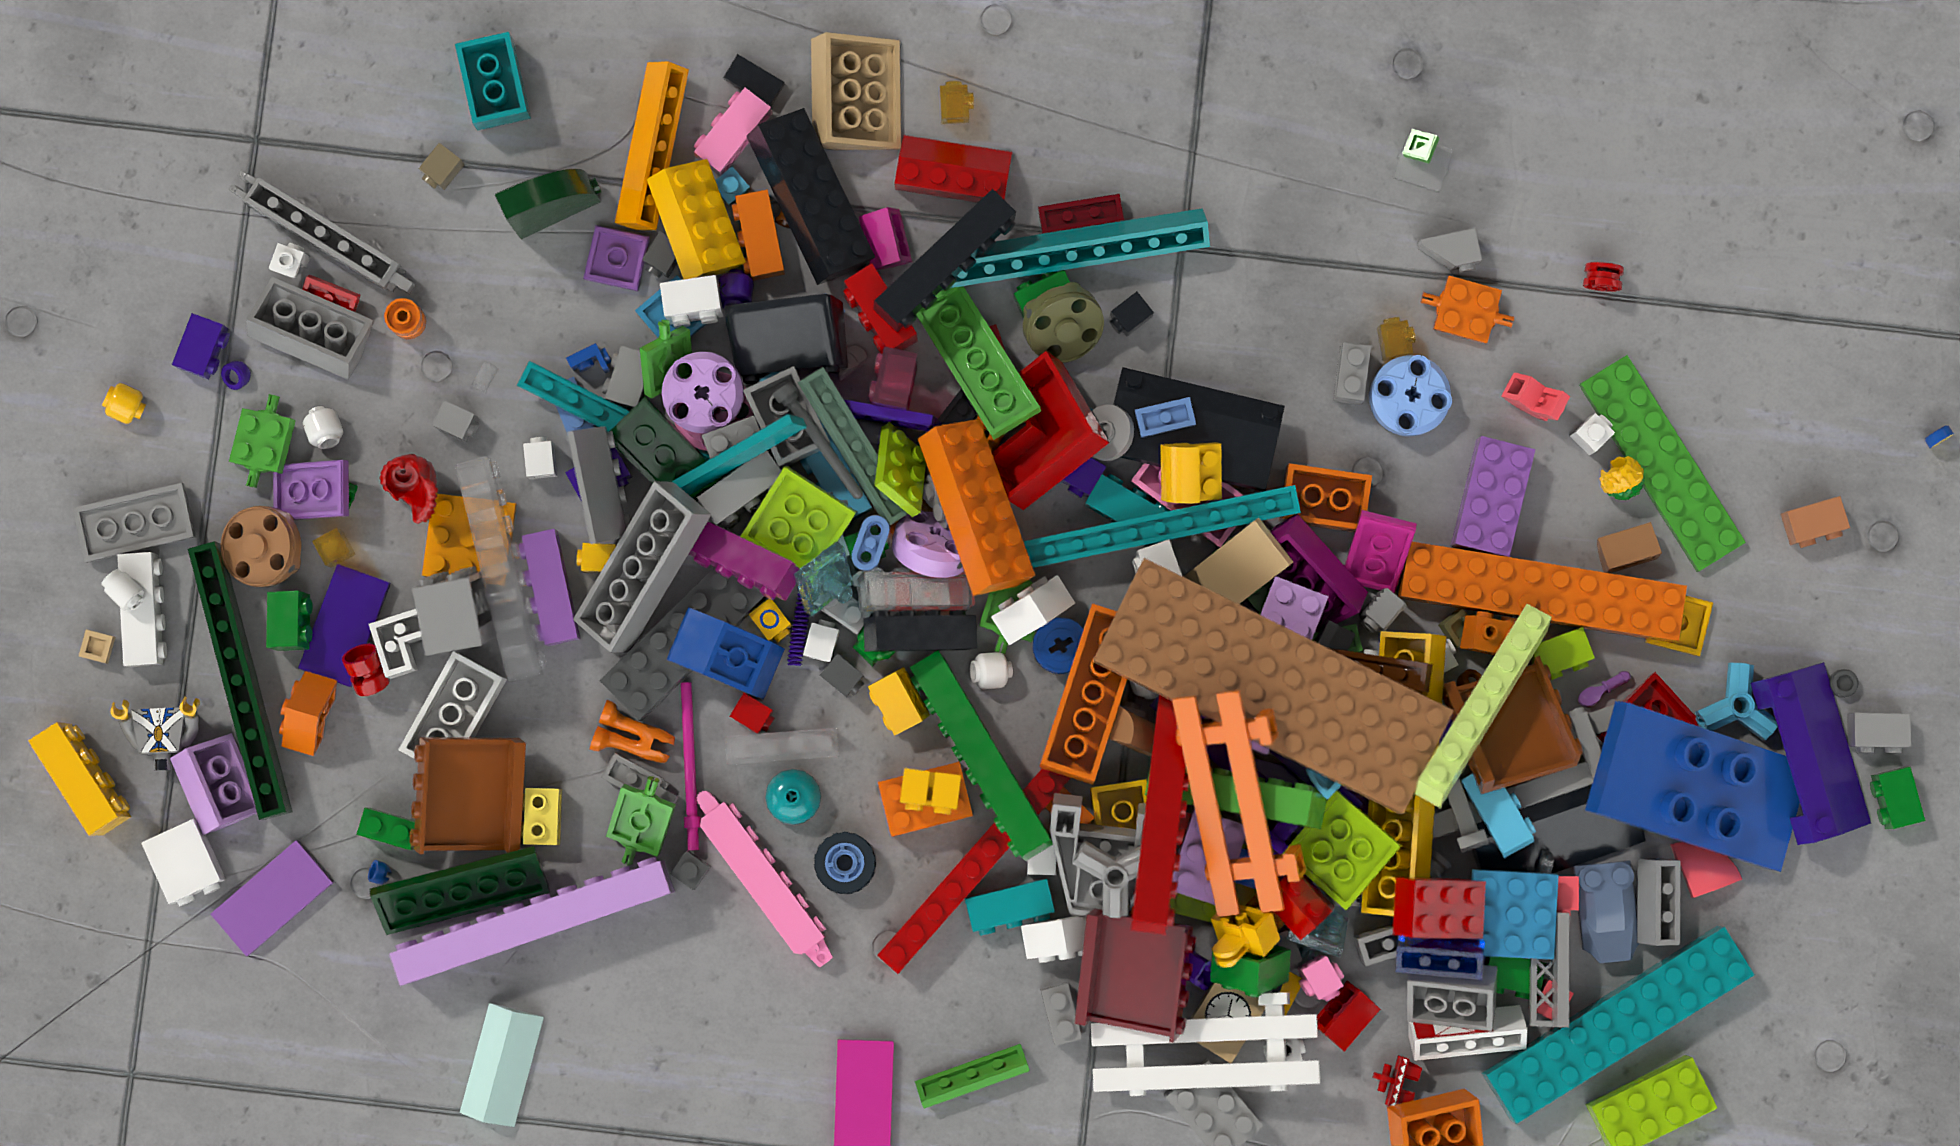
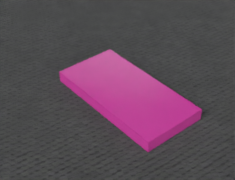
(863, 1093)

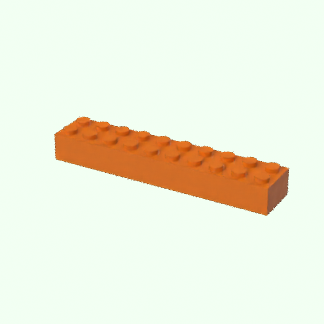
(1565, 593)

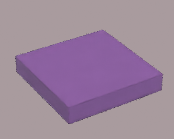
(616, 258)

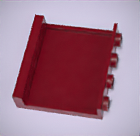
(1134, 976)

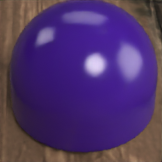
(241, 370)

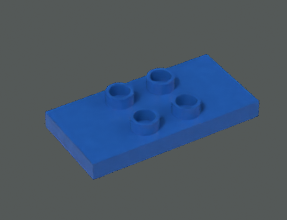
(1695, 786)

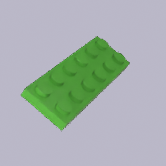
(978, 361)

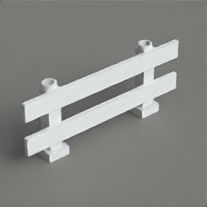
(1275, 1072)

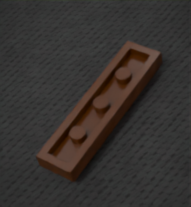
(1405, 672)

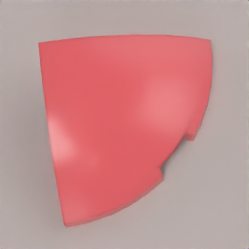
(1704, 869)

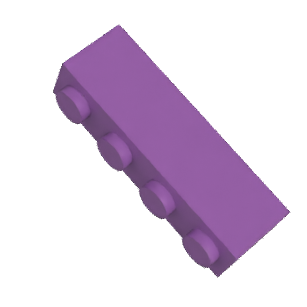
(550, 587)

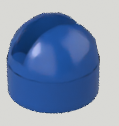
(378, 872)

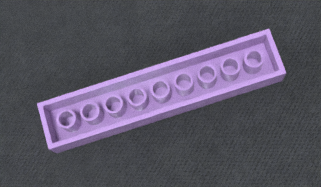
(529, 923)

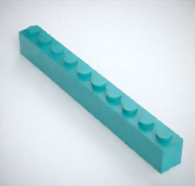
(1089, 246)

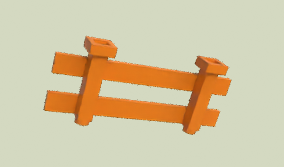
(1262, 863)

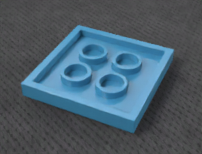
(1519, 913)

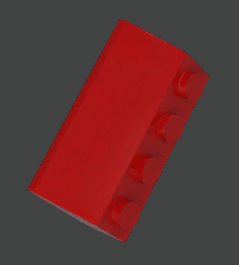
(951, 169)

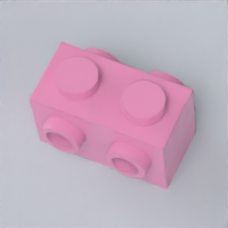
(1320, 978)

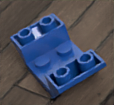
(725, 653)

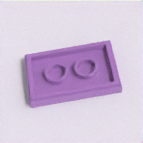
(313, 489)

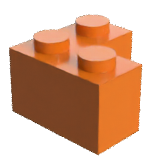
(307, 712)

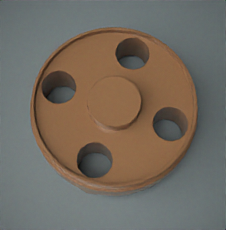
(261, 546)

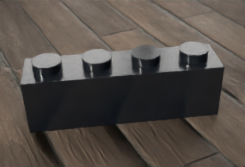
(920, 633)

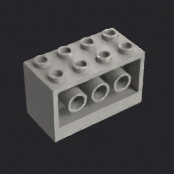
(453, 611)

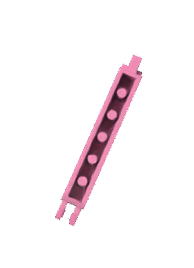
(762, 879)

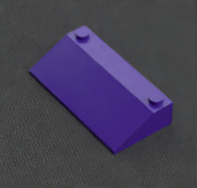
(1815, 753)

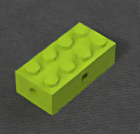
(1652, 1104)

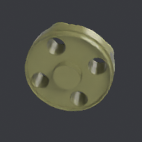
(1063, 322)

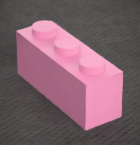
(730, 130)

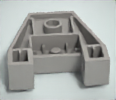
(1081, 888)

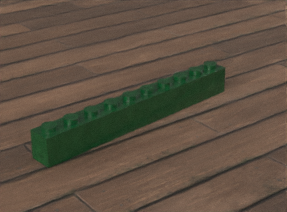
(240, 681)

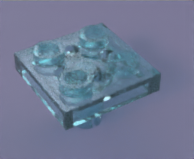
(825, 579)
(1326, 937)

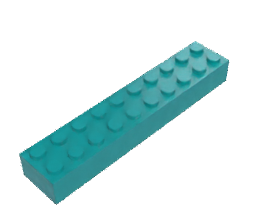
(1618, 1024)

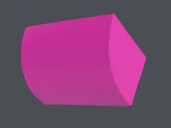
(886, 238)

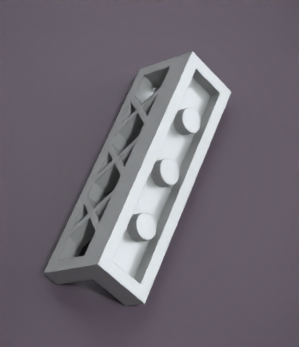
(1559, 979)

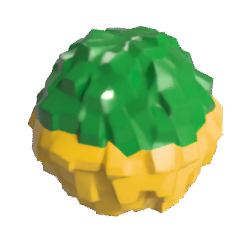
(1623, 479)

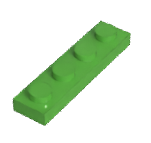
(972, 1076)

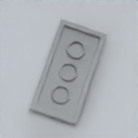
(134, 522)

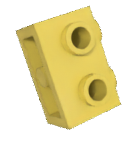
(541, 816)

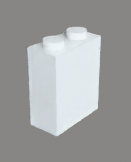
(184, 863)

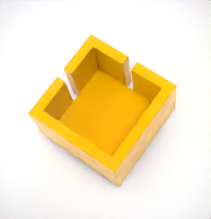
(930, 789)

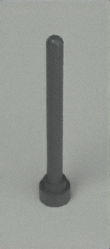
(788, 397)

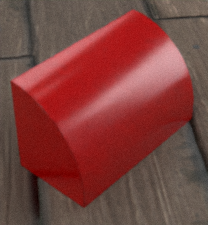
(1346, 1015)

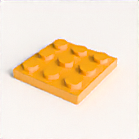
(450, 537)

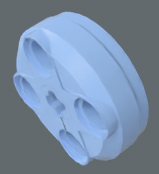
(1410, 395)

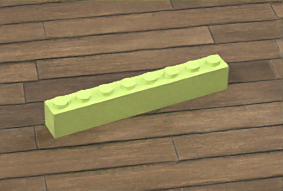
(1483, 705)

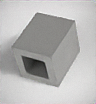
(456, 421)

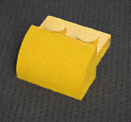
(1191, 472)

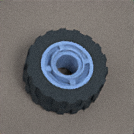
(857, 876)

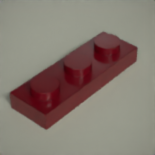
(1080, 213)

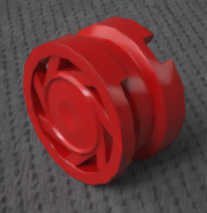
(1603, 276)

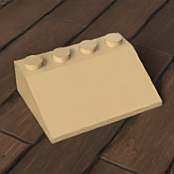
(856, 92)

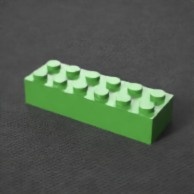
(1281, 802)

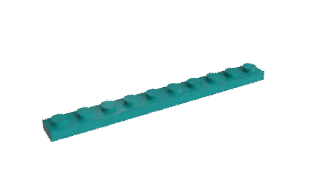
(1162, 526)

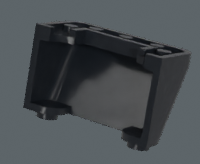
(787, 334)

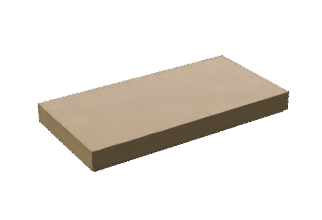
(1242, 564)

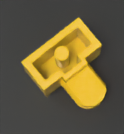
(1242, 933)

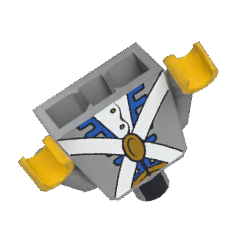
(159, 730)

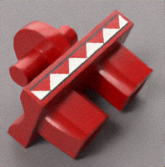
(1402, 1069)

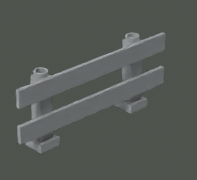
(1464, 815)

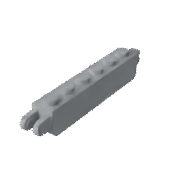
(323, 234)

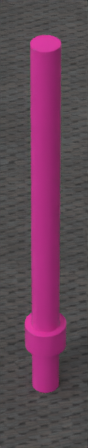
(692, 820)

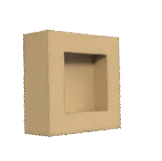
(96, 646)

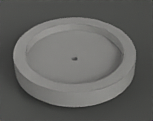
(1117, 428)

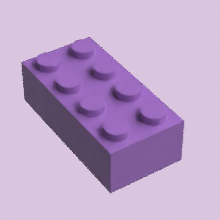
(1492, 497)

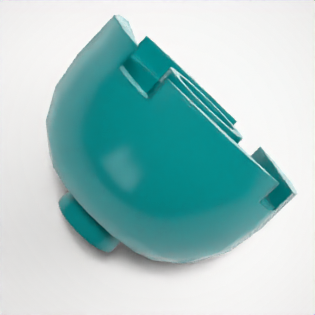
(807, 795)

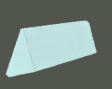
(501, 1065)

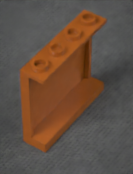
(1526, 736)
(468, 794)

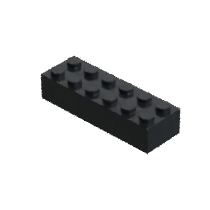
(810, 196)

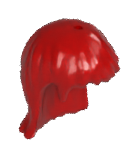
(414, 485)

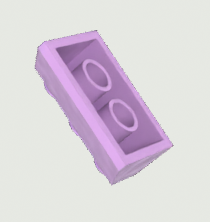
(215, 783)

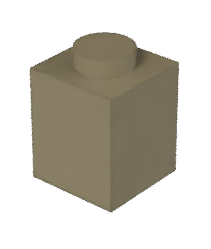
(440, 167)

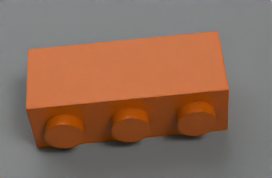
(758, 235)

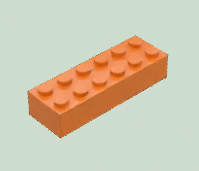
(976, 506)
(1085, 707)

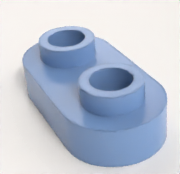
(870, 543)

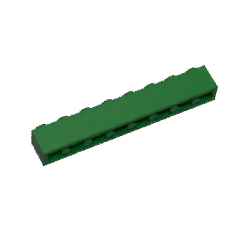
(981, 755)

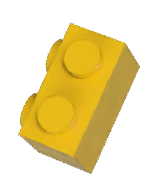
(898, 701)

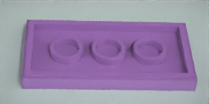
(272, 898)

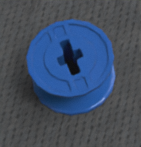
(1044, 640)

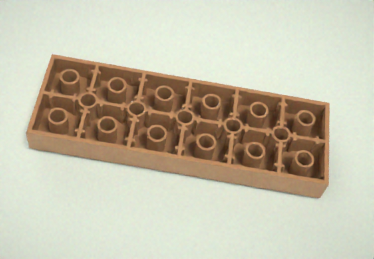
(1325, 706)

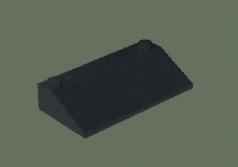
(1241, 425)
(1564, 830)

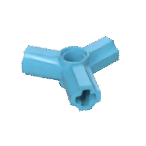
(1723, 711)

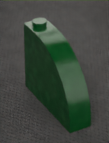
(547, 200)

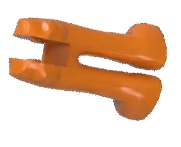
(613, 718)

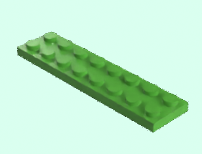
(1669, 470)

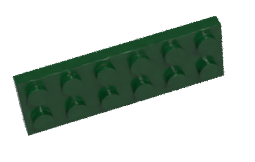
(459, 890)

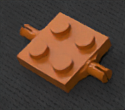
(1467, 309)

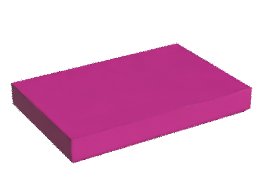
(1379, 550)

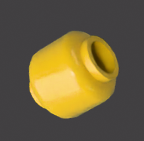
(123, 403)

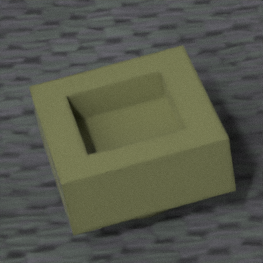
(1453, 626)

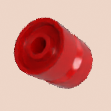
(365, 670)

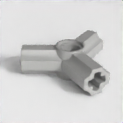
(1114, 888)

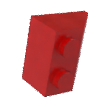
(1303, 906)

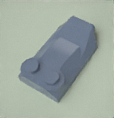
(1607, 910)

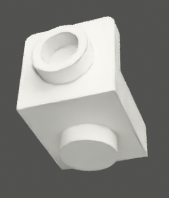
(288, 259)

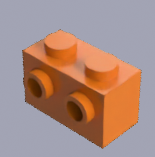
(1484, 633)

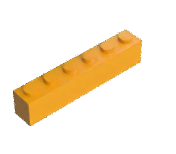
(651, 142)

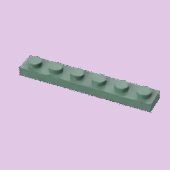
(848, 439)

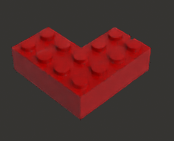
(1052, 440)

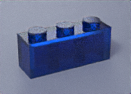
(1441, 957)

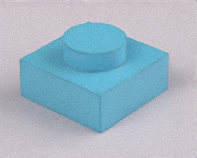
(730, 185)

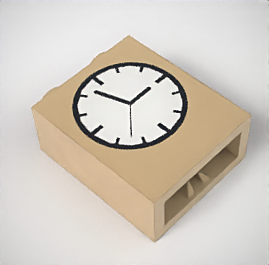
(1226, 1004)

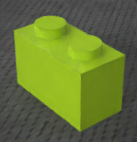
(1565, 651)

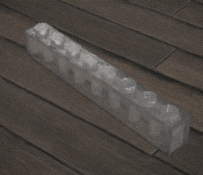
(499, 569)

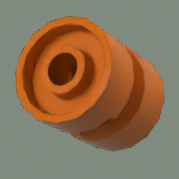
(405, 318)

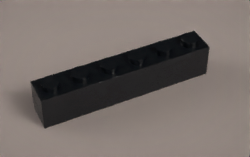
(944, 261)

